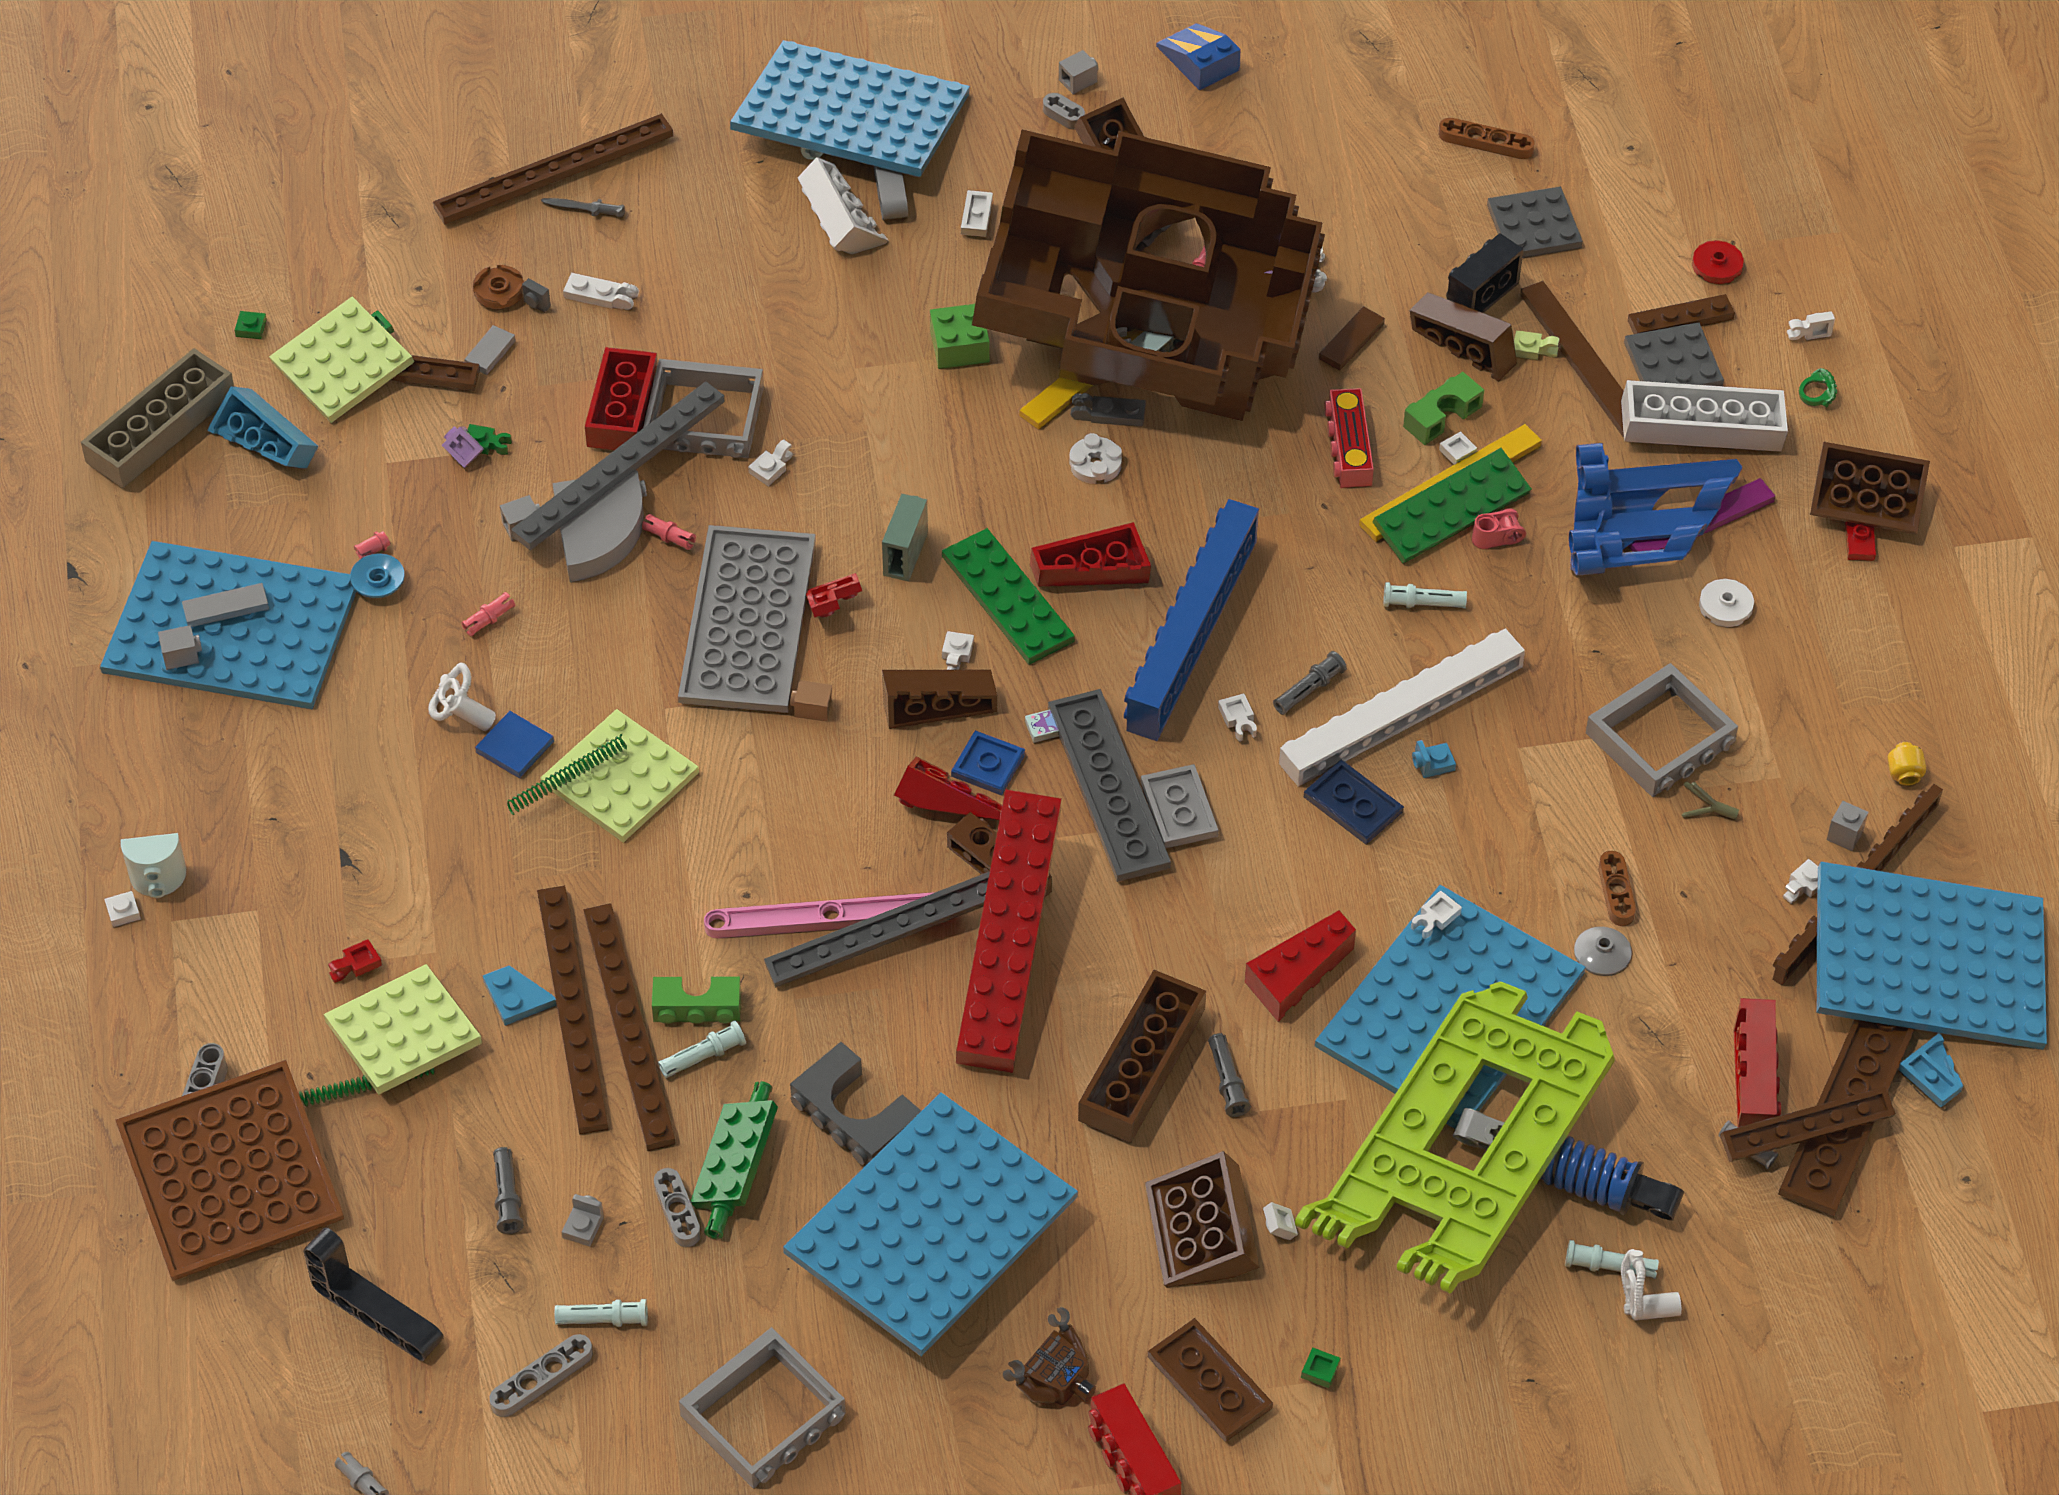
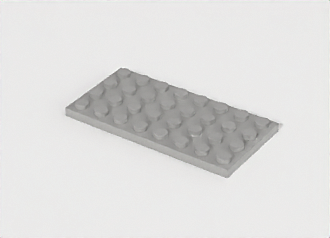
(747, 619)

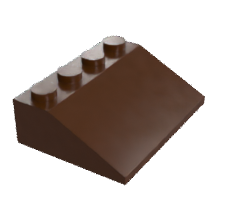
(1869, 487)
(1202, 1222)

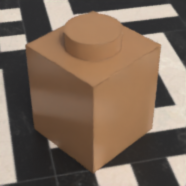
(812, 700)

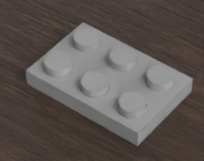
(1179, 806)

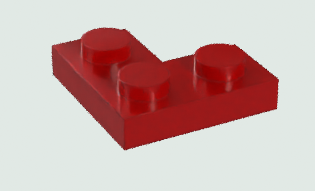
(824, 597)

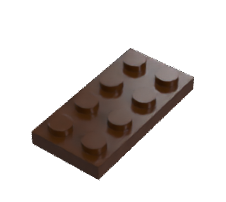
(1210, 1379)

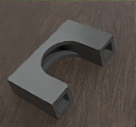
(820, 1085)

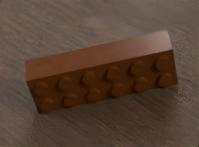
(1142, 1056)

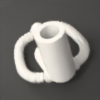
(460, 703)
(1640, 1305)

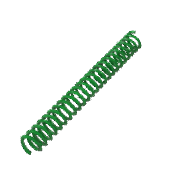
(566, 774)
(339, 1089)

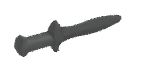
(595, 207)

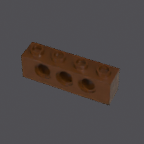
(963, 841)

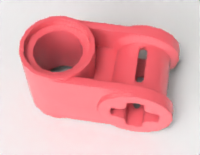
(1496, 528)

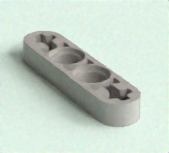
(544, 1379)

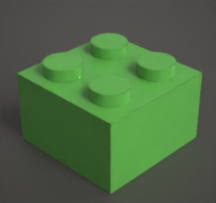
(956, 339)

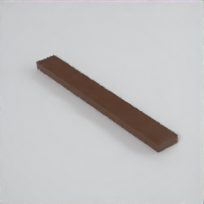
(1576, 350)

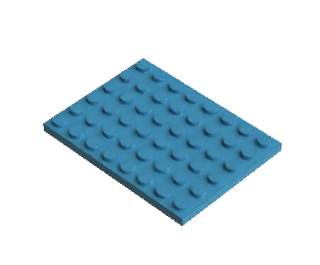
(850, 108)
(256, 656)
(1931, 955)
(1420, 980)
(930, 1223)

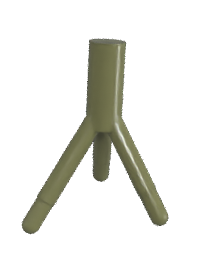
(1716, 806)

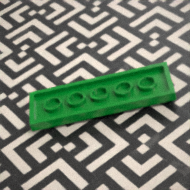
(1451, 505)
(1008, 596)

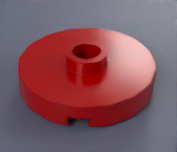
(1717, 262)

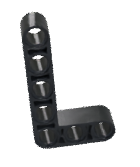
(364, 1300)

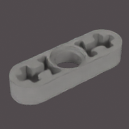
(674, 1219)

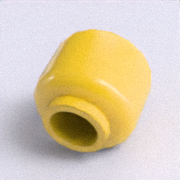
(1906, 763)

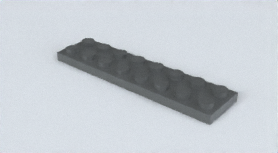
(1109, 785)

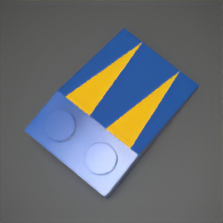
(1202, 54)

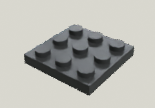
(1536, 221)
(1674, 356)

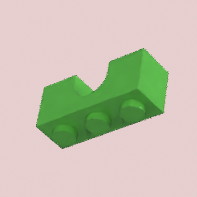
(1457, 395)
(718, 1004)

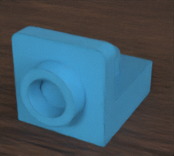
(1433, 759)

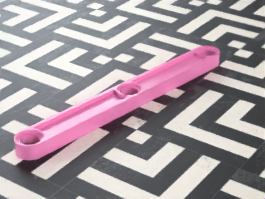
(800, 916)

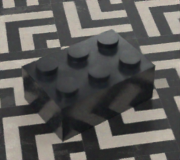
(1486, 274)

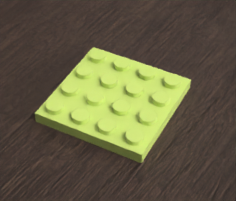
(341, 359)
(631, 784)
(402, 1029)

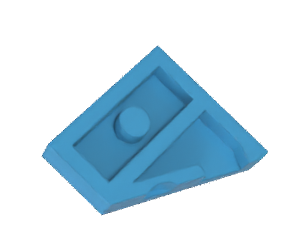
(516, 995)
(1933, 1071)

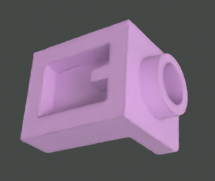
(462, 445)

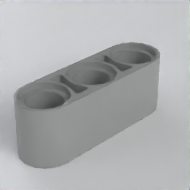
(891, 193)
(204, 1072)

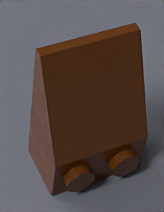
(1102, 125)

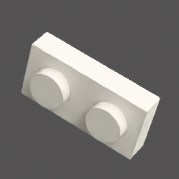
(976, 213)

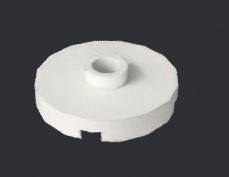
(1723, 612)

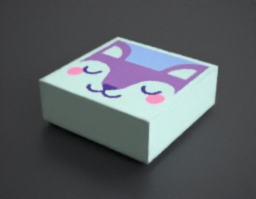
(1041, 726)

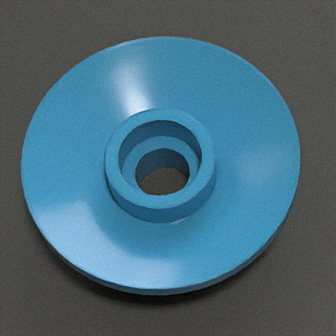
(377, 575)

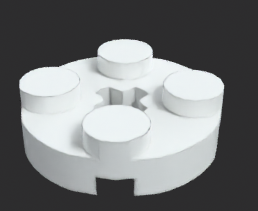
(1095, 447)

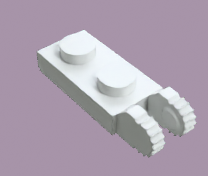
(600, 292)

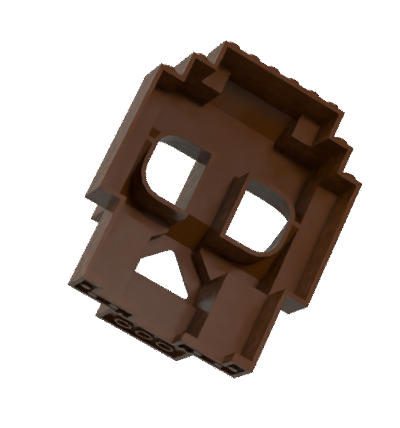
(1086, 213)

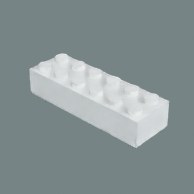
(1704, 415)

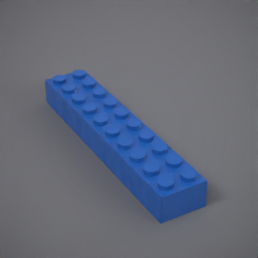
(1191, 620)

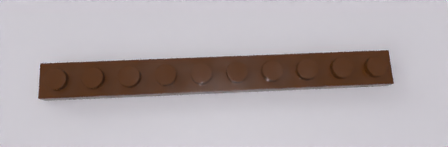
(552, 169)
(1877, 860)
(572, 1010)
(629, 1027)

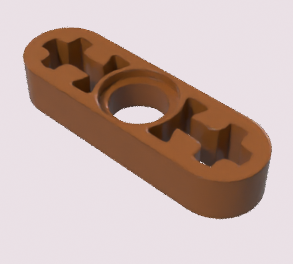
(1611, 898)

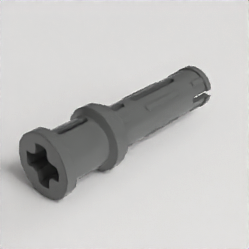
(1318, 676)
(1231, 1085)
(507, 1201)

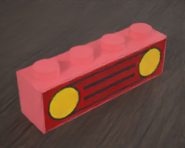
(1350, 438)

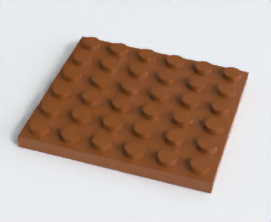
(229, 1170)

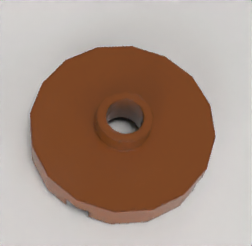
(498, 287)

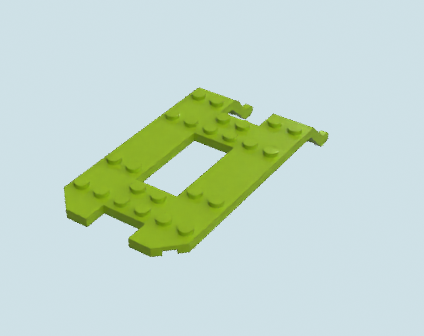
(1481, 1203)

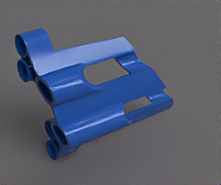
(1618, 505)

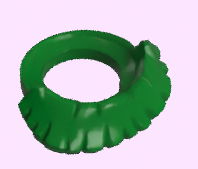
(1821, 376)

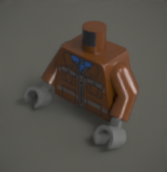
(1056, 1367)

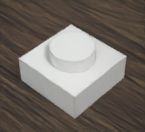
(1457, 448)
(122, 909)
(1280, 1221)

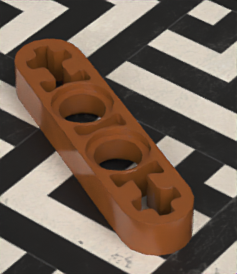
(1487, 135)

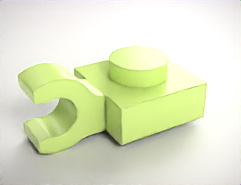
(1530, 345)

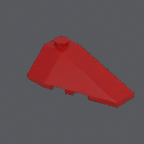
(929, 788)

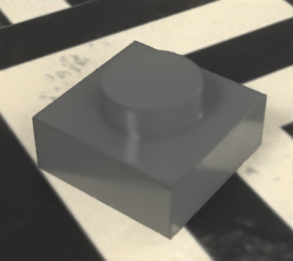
(536, 295)

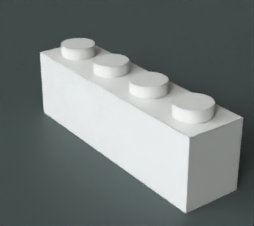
(839, 209)

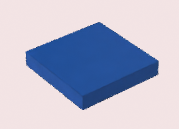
(514, 744)
(988, 762)

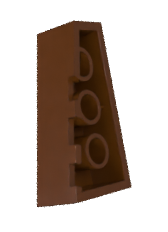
(1466, 333)
(936, 695)

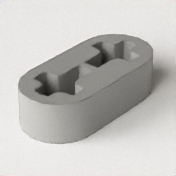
(1061, 109)

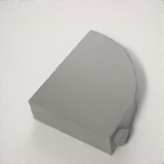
(604, 530)

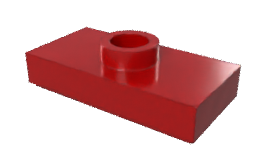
(1860, 542)

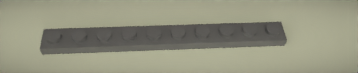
(617, 466)
(877, 931)

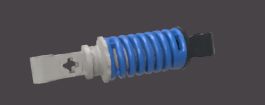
(1586, 1173)

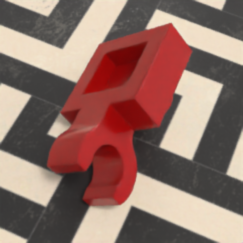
(356, 958)

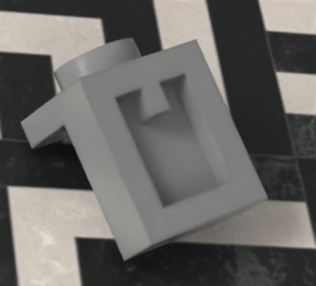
(583, 1220)

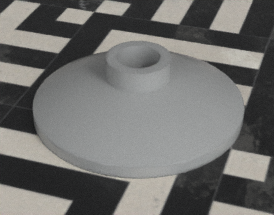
(1603, 960)

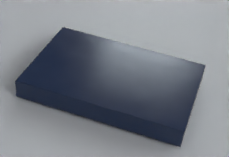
(1353, 801)

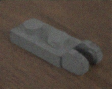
(1108, 410)

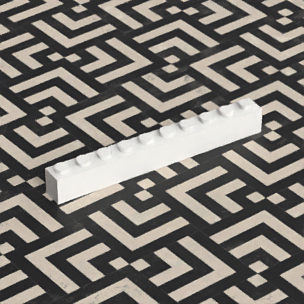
(1401, 707)

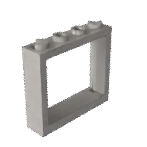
(721, 378)
(1652, 781)
(734, 1372)

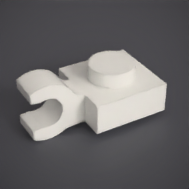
(771, 466)
(957, 649)
(1802, 881)

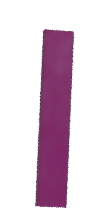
(1734, 505)

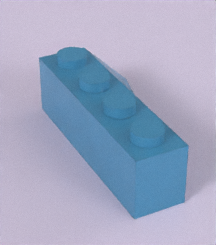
(260, 427)

